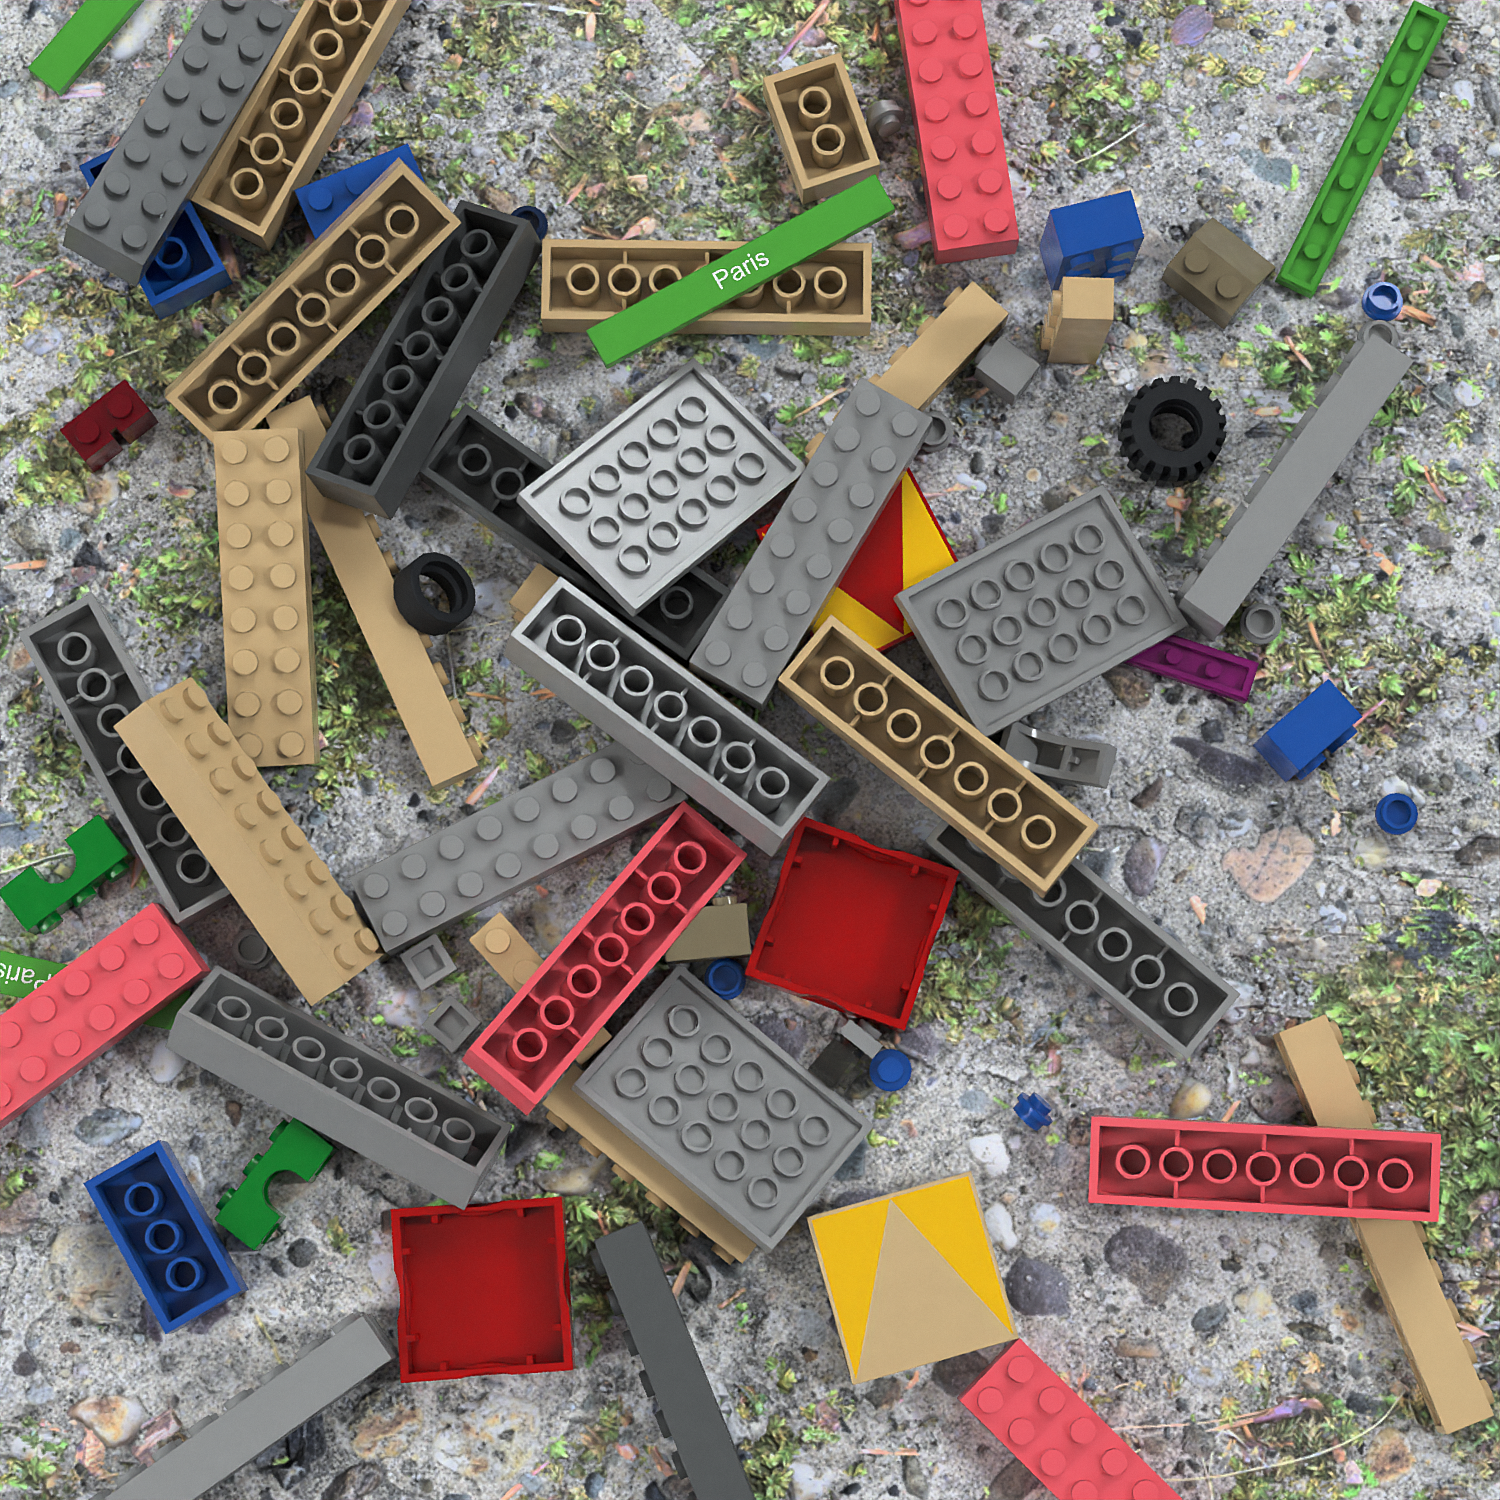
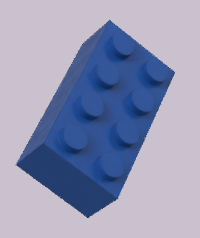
(185, 265)
(166, 1236)

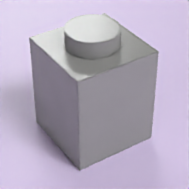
(1005, 369)

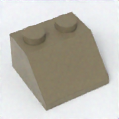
(1217, 272)
(713, 934)

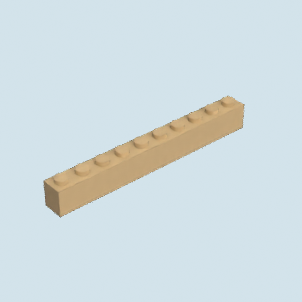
(395, 645)
(1391, 1247)

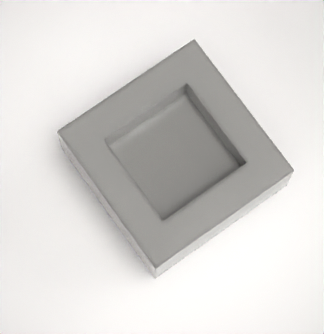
(428, 962)
(451, 1024)
(863, 1036)

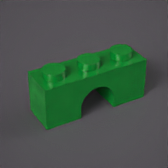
(99, 858)
(248, 1209)

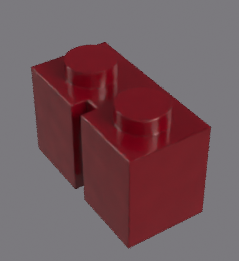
(92, 429)

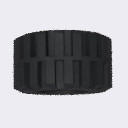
(1186, 402)

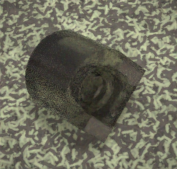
(837, 1064)

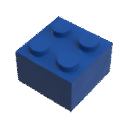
(1315, 724)

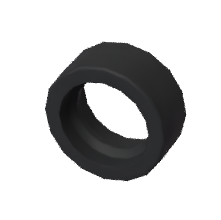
(416, 607)

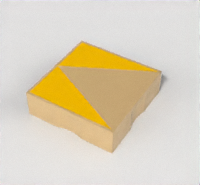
(911, 1278)

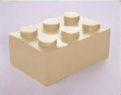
(820, 128)

